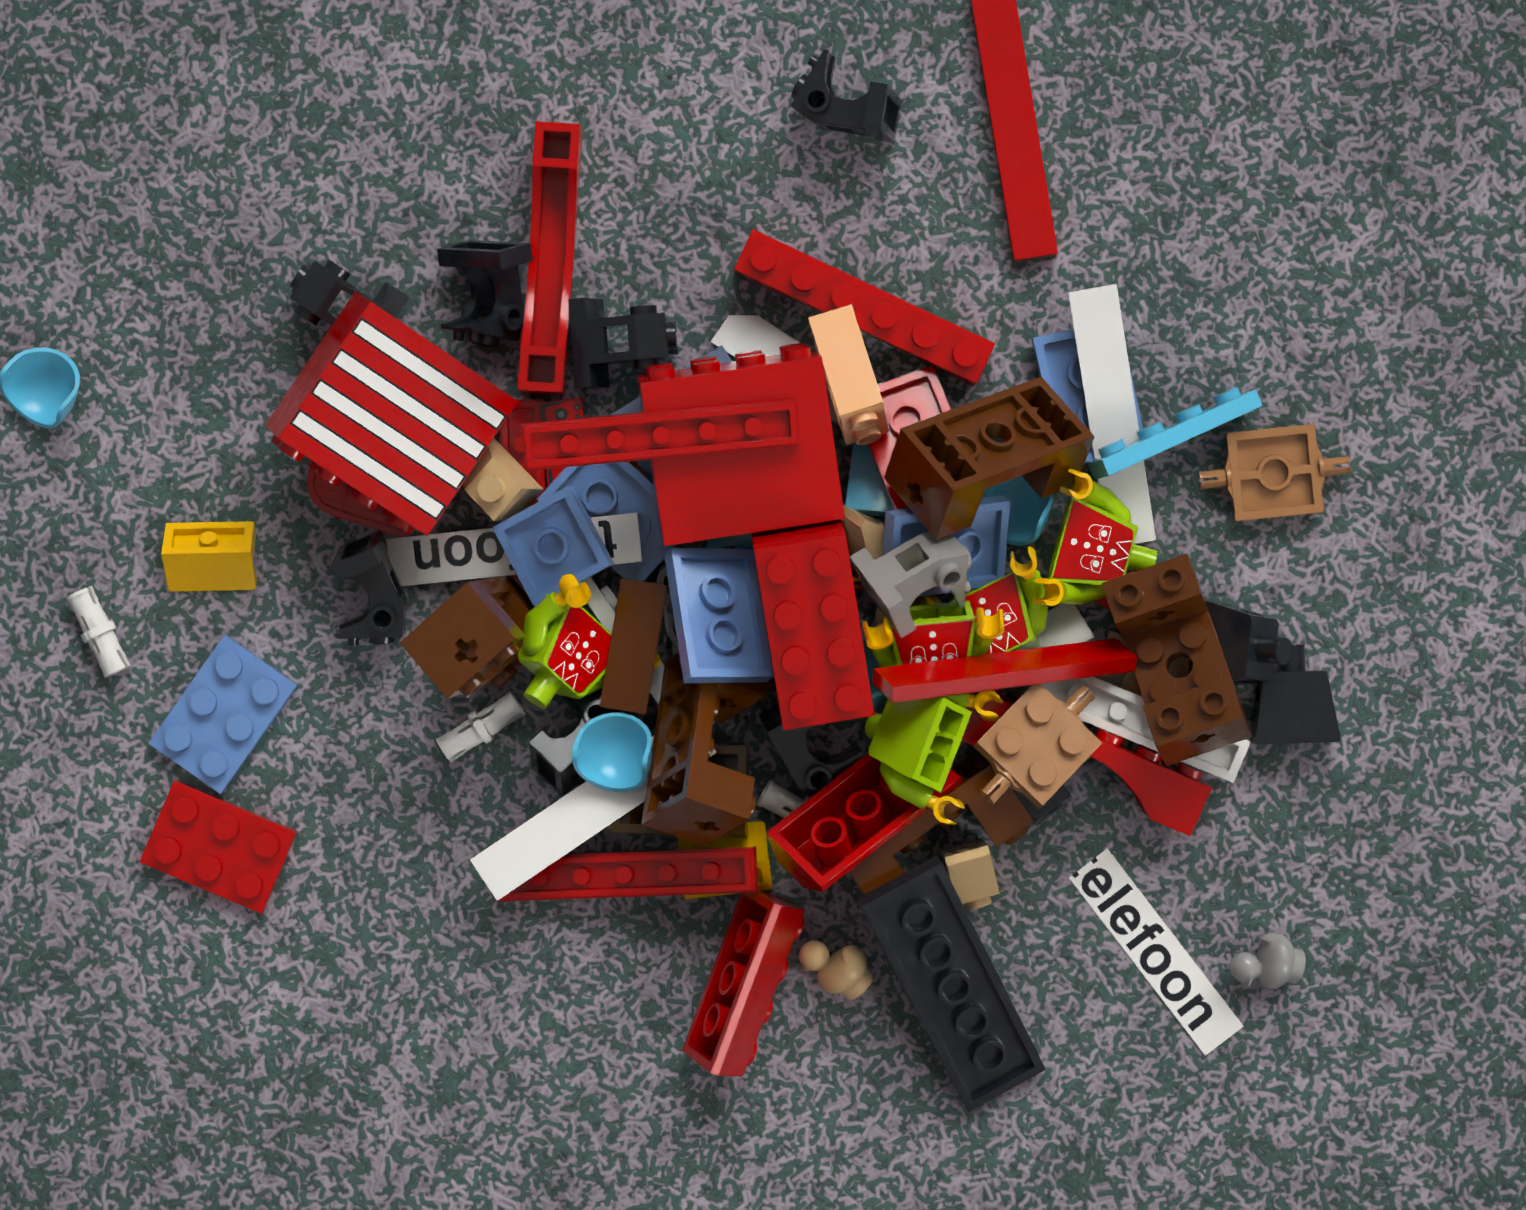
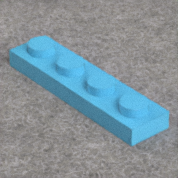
(1158, 439)

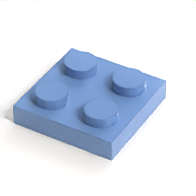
(552, 541)

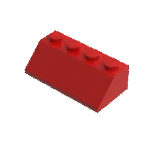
(843, 825)
(743, 983)

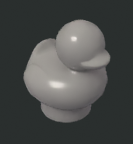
(1272, 966)

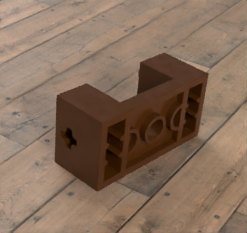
(950, 460)
(1166, 619)
(472, 637)
(684, 789)
(1002, 823)

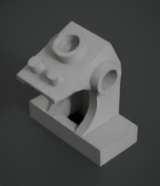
(929, 564)

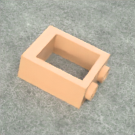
(849, 376)

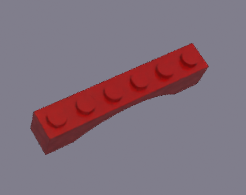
(553, 252)
(876, 311)
(1162, 791)

